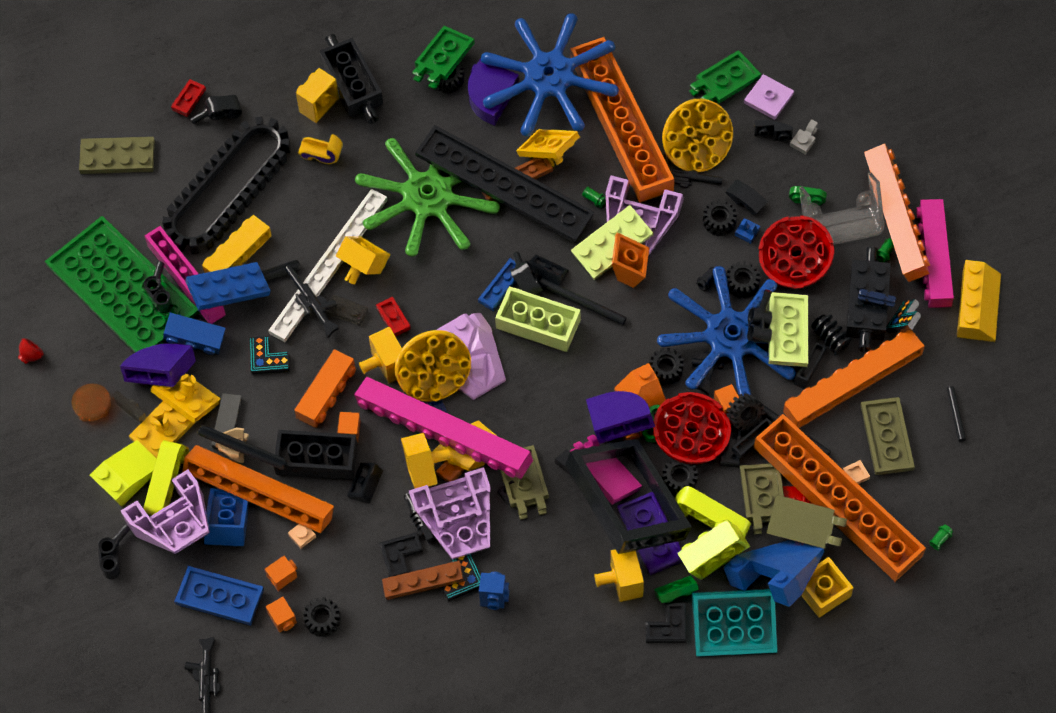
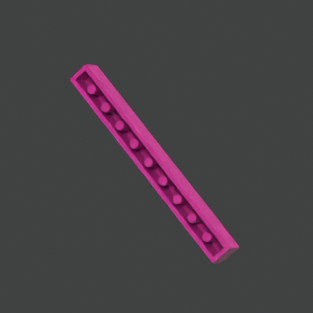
(444, 428)

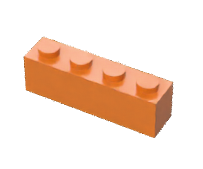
(325, 389)

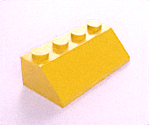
(978, 301)

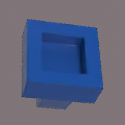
(747, 230)

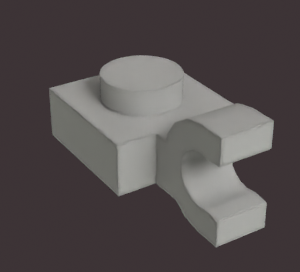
(804, 139)

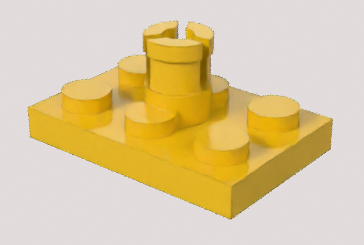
(548, 144)
(188, 397)
(161, 425)

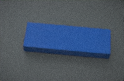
(498, 287)

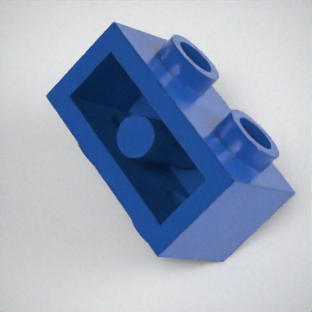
(493, 590)

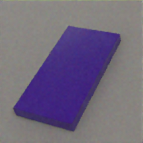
(646, 512)

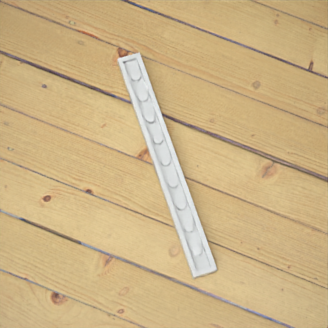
(327, 265)

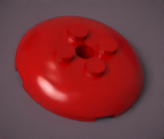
(795, 235)
(693, 412)

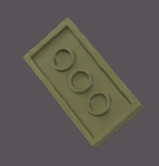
(117, 155)
(887, 436)

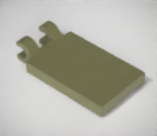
(529, 489)
(759, 489)
(804, 522)

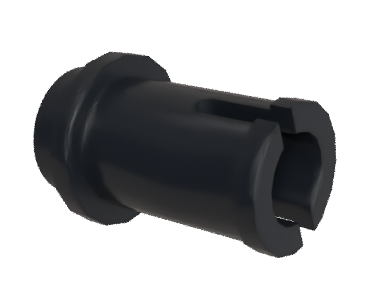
(705, 281)

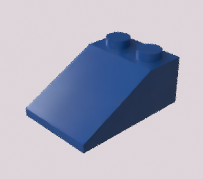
(226, 519)

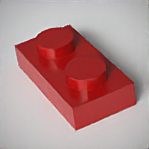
(188, 98)
(393, 316)

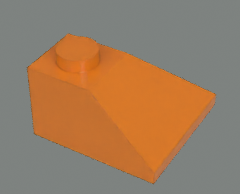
(629, 260)
(643, 383)

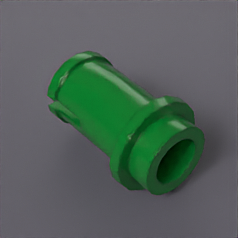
(595, 197)
(885, 250)
(942, 535)

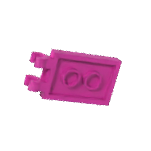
(610, 475)

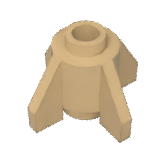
(236, 456)

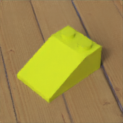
(125, 472)

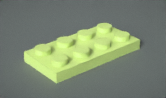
(596, 250)
(789, 329)

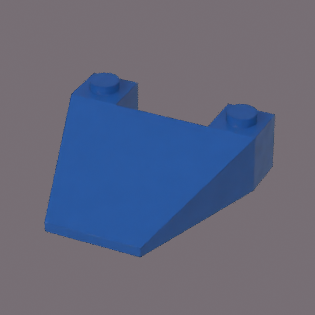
(786, 562)

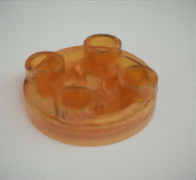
(91, 402)

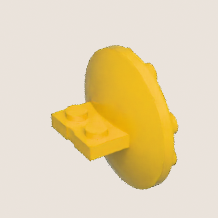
(697, 135)
(432, 365)

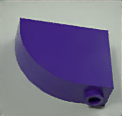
(484, 82)
(158, 364)
(618, 415)

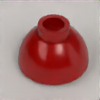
(29, 351)

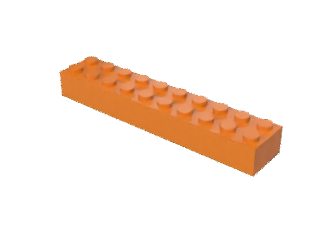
(626, 126)
(830, 486)

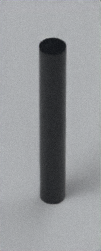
(956, 414)

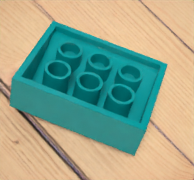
(734, 622)

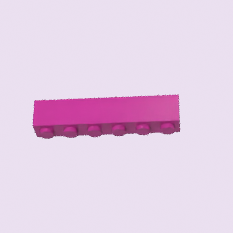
(934, 237)
(178, 267)

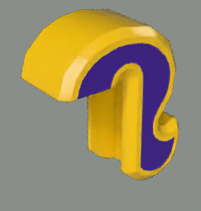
(321, 150)

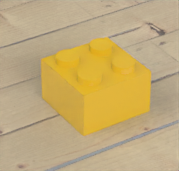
(317, 95)
(826, 588)

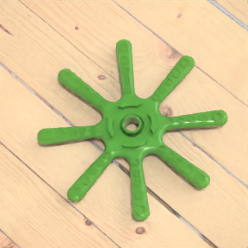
(420, 203)

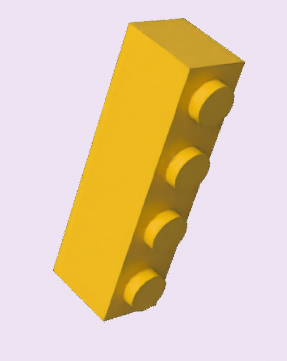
(239, 246)

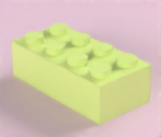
(537, 319)

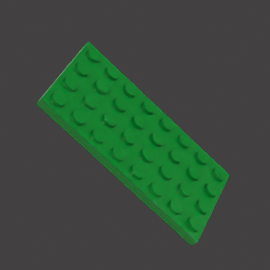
(110, 281)

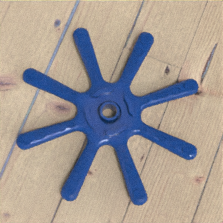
(549, 63)
(718, 334)

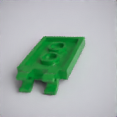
(442, 56)
(725, 78)

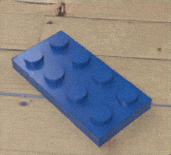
(227, 286)
(219, 595)

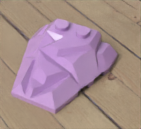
(486, 366)
(457, 512)

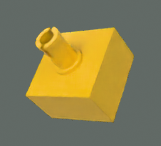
(362, 257)
(385, 352)
(421, 460)
(624, 574)

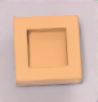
(857, 472)
(301, 535)

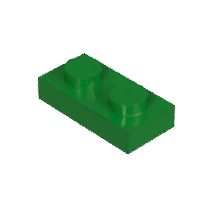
(675, 589)

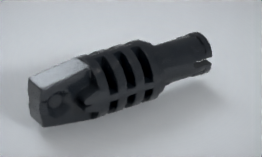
(418, 523)

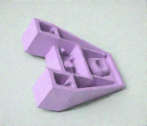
(657, 219)
(177, 523)

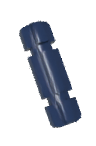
(876, 298)

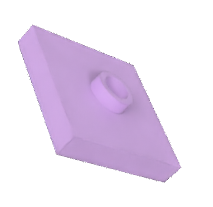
(769, 97)

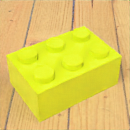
(713, 549)

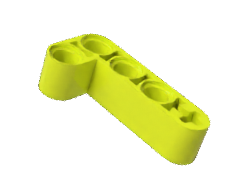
(165, 469)
(708, 510)

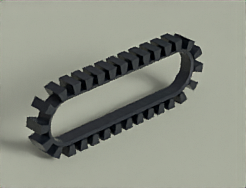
(210, 173)

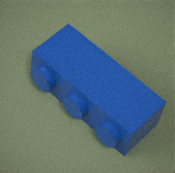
(195, 333)

